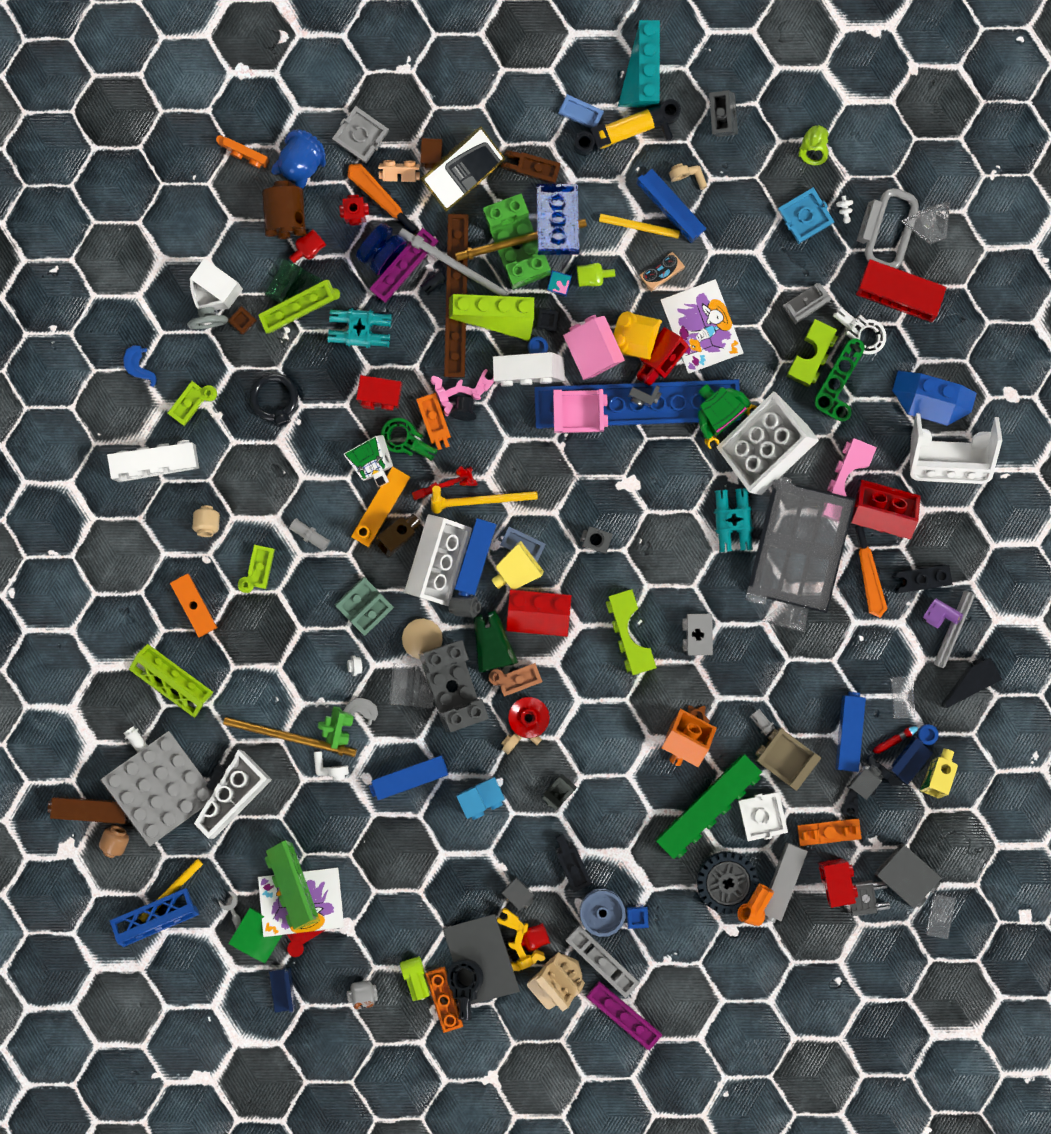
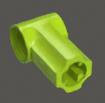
(414, 975)

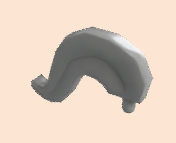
(363, 706)

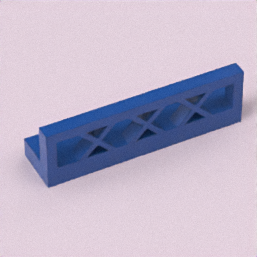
(671, 205)
(156, 925)

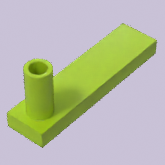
(298, 306)

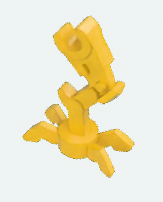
(524, 961)

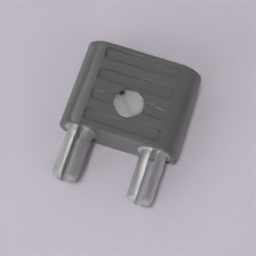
(866, 899)

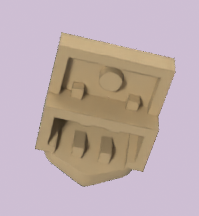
(557, 982)

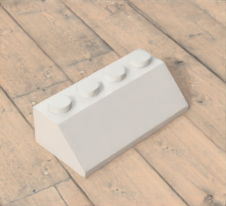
(438, 560)

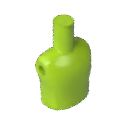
(593, 274)

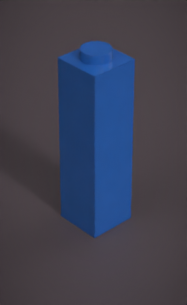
(475, 557)
(850, 732)
(409, 777)

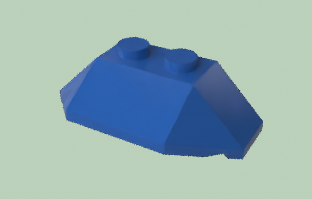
(933, 397)

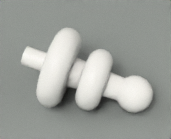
(845, 210)

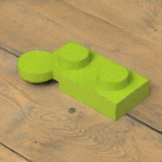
(190, 402)
(258, 570)

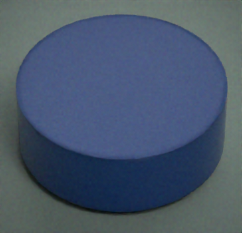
(537, 345)
(927, 734)

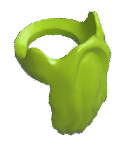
(815, 139)

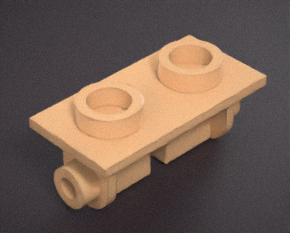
(392, 169)

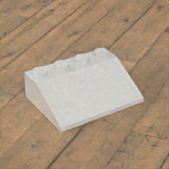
(766, 444)

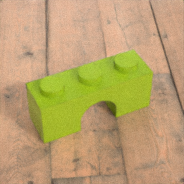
(820, 337)

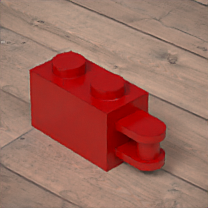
(665, 354)

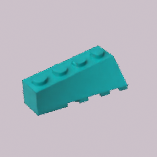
(642, 77)

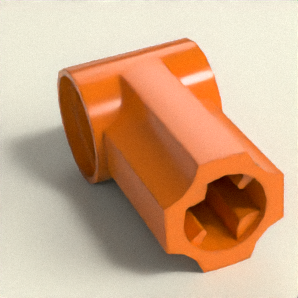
(753, 911)

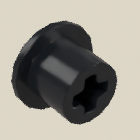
(463, 409)

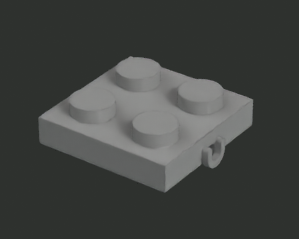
(360, 134)

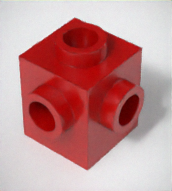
(354, 217)

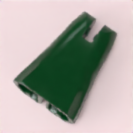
(492, 644)

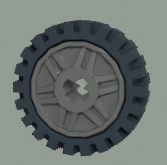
(721, 867)

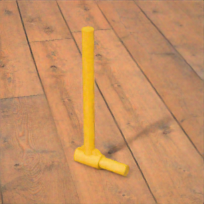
(439, 503)

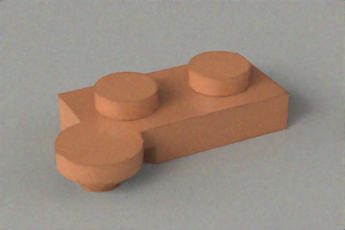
(515, 680)

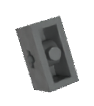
(723, 113)

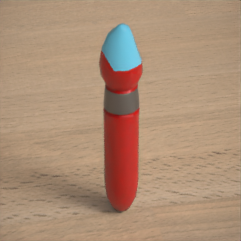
(908, 732)

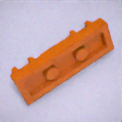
(829, 832)

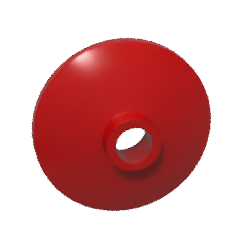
(539, 714)

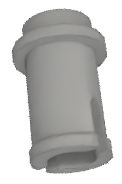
(762, 722)

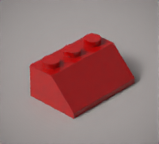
(886, 509)
(538, 613)

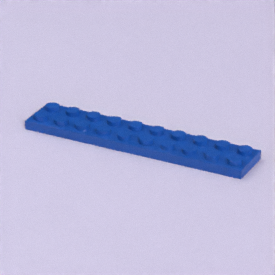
(676, 404)

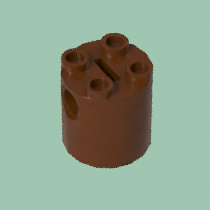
(284, 210)

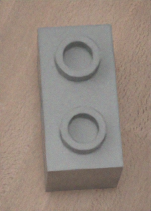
(703, 623)

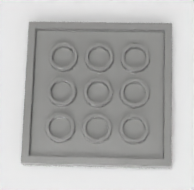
(158, 788)

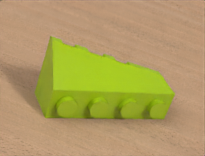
(495, 313)

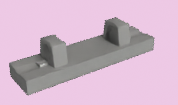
(602, 961)

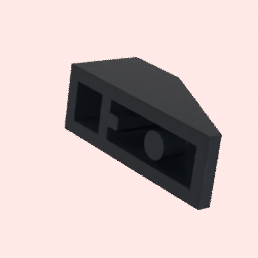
(975, 678)

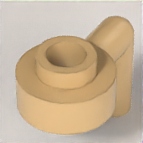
(680, 172)
(511, 741)

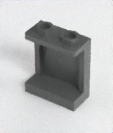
(908, 876)

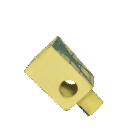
(937, 782)

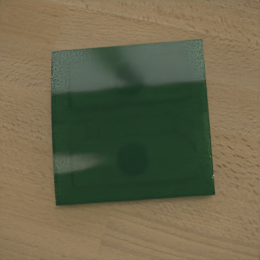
(290, 281)

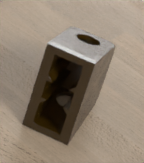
(390, 540)

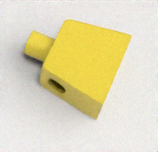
(517, 568)

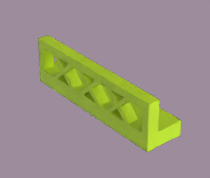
(171, 677)

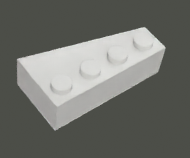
(238, 787)

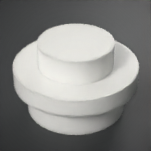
(354, 665)

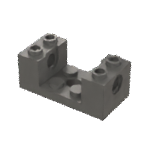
(459, 707)

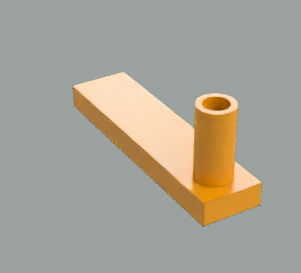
(380, 507)

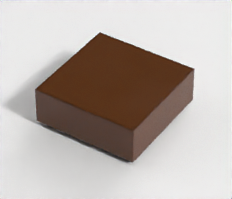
(242, 320)

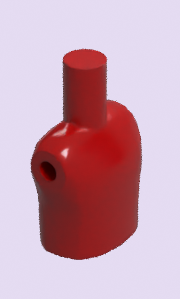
(307, 246)
(535, 937)

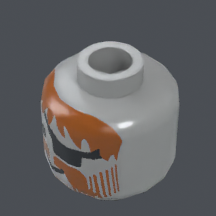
(362, 995)

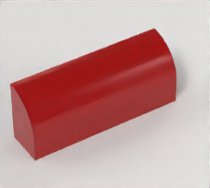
(901, 290)

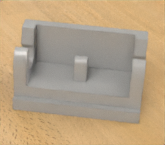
(807, 303)

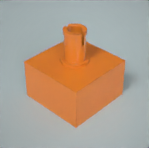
(688, 739)

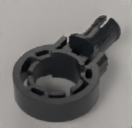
(463, 993)

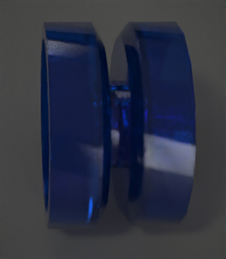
(381, 248)

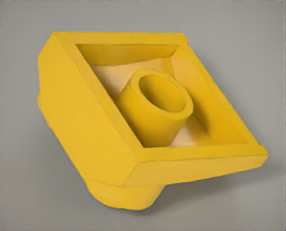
(636, 334)

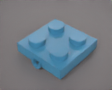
(806, 215)

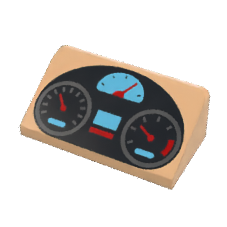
(662, 271)

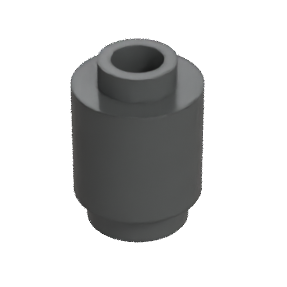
(464, 606)

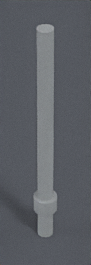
(418, 242)

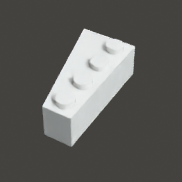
(153, 461)

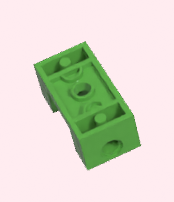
(508, 220)

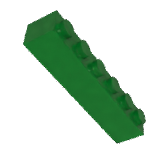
(708, 806)

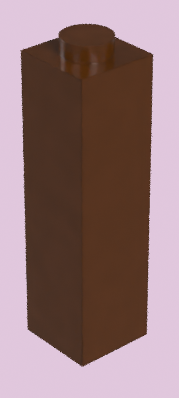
(86, 810)

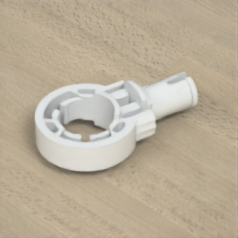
(850, 323)

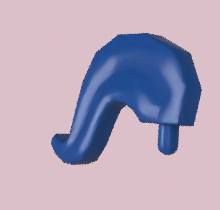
(131, 364)

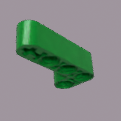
(835, 372)

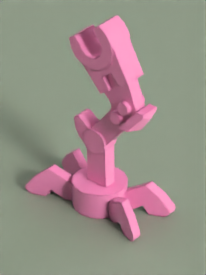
(442, 395)

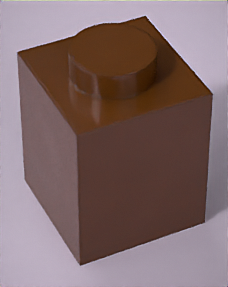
(430, 152)

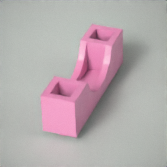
(857, 455)

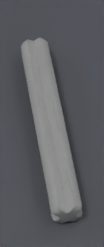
(954, 630)

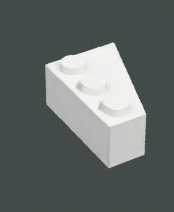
(528, 368)

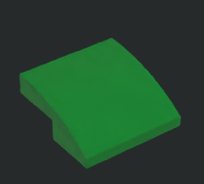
(250, 937)

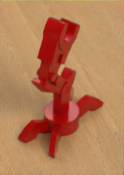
(465, 479)

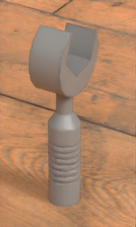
(235, 918)

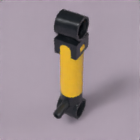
(605, 135)

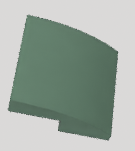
(364, 606)

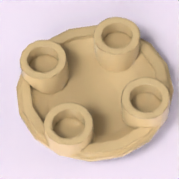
(421, 636)

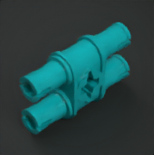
(353, 319)
(725, 528)

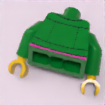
(721, 410)

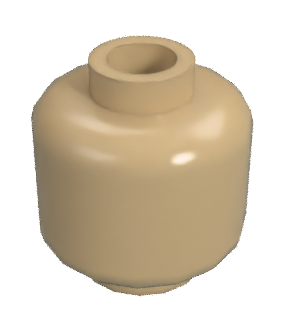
(205, 521)

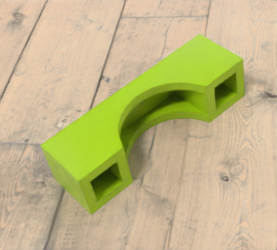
(638, 658)

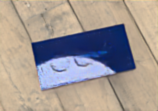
(557, 219)

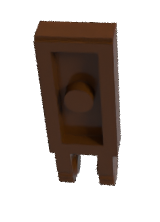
(533, 166)

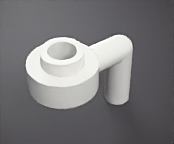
(336, 772)

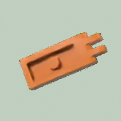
(238, 151)
(434, 420)

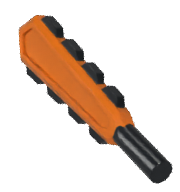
(370, 186)
(872, 587)

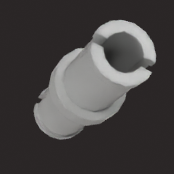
(309, 534)

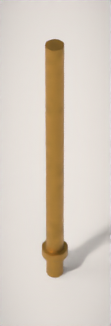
(470, 253)
(341, 750)

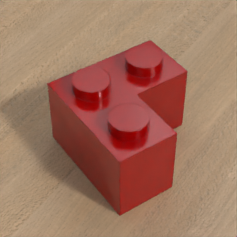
(378, 392)
(838, 883)

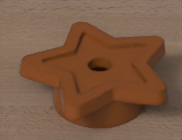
(699, 711)

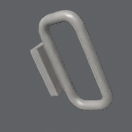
(872, 222)

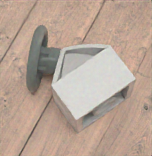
(211, 291)

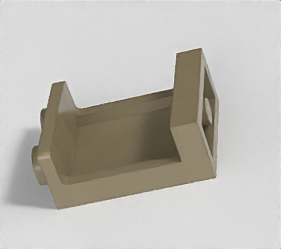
(787, 758)

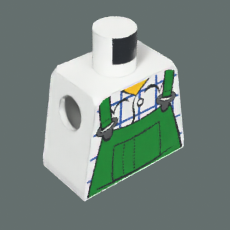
(371, 460)

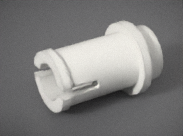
(135, 739)

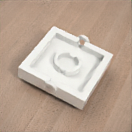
(763, 816)

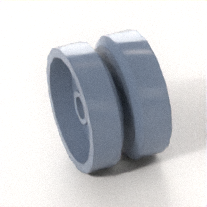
(589, 912)

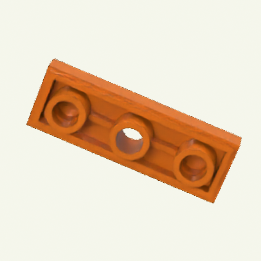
(187, 594)
(447, 1012)

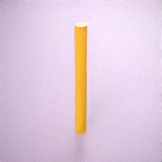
(639, 226)
(176, 885)

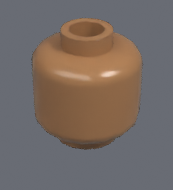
(113, 841)

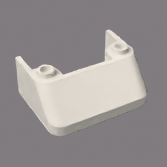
(954, 460)

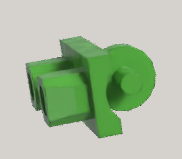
(333, 726)

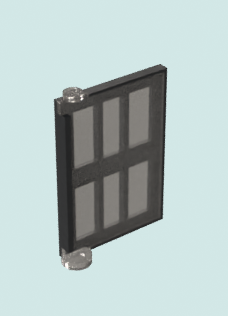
(800, 546)

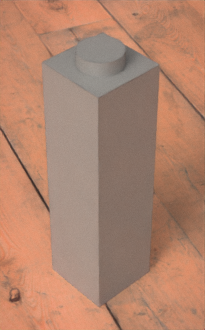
(784, 881)

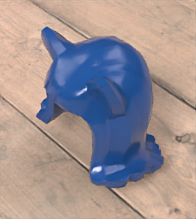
(300, 157)

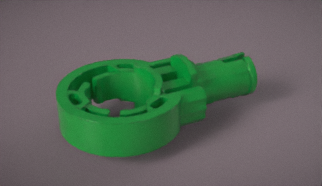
(417, 446)

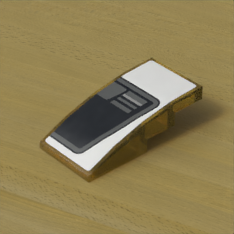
(462, 168)

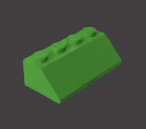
(292, 885)

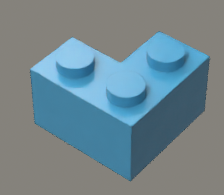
(480, 797)

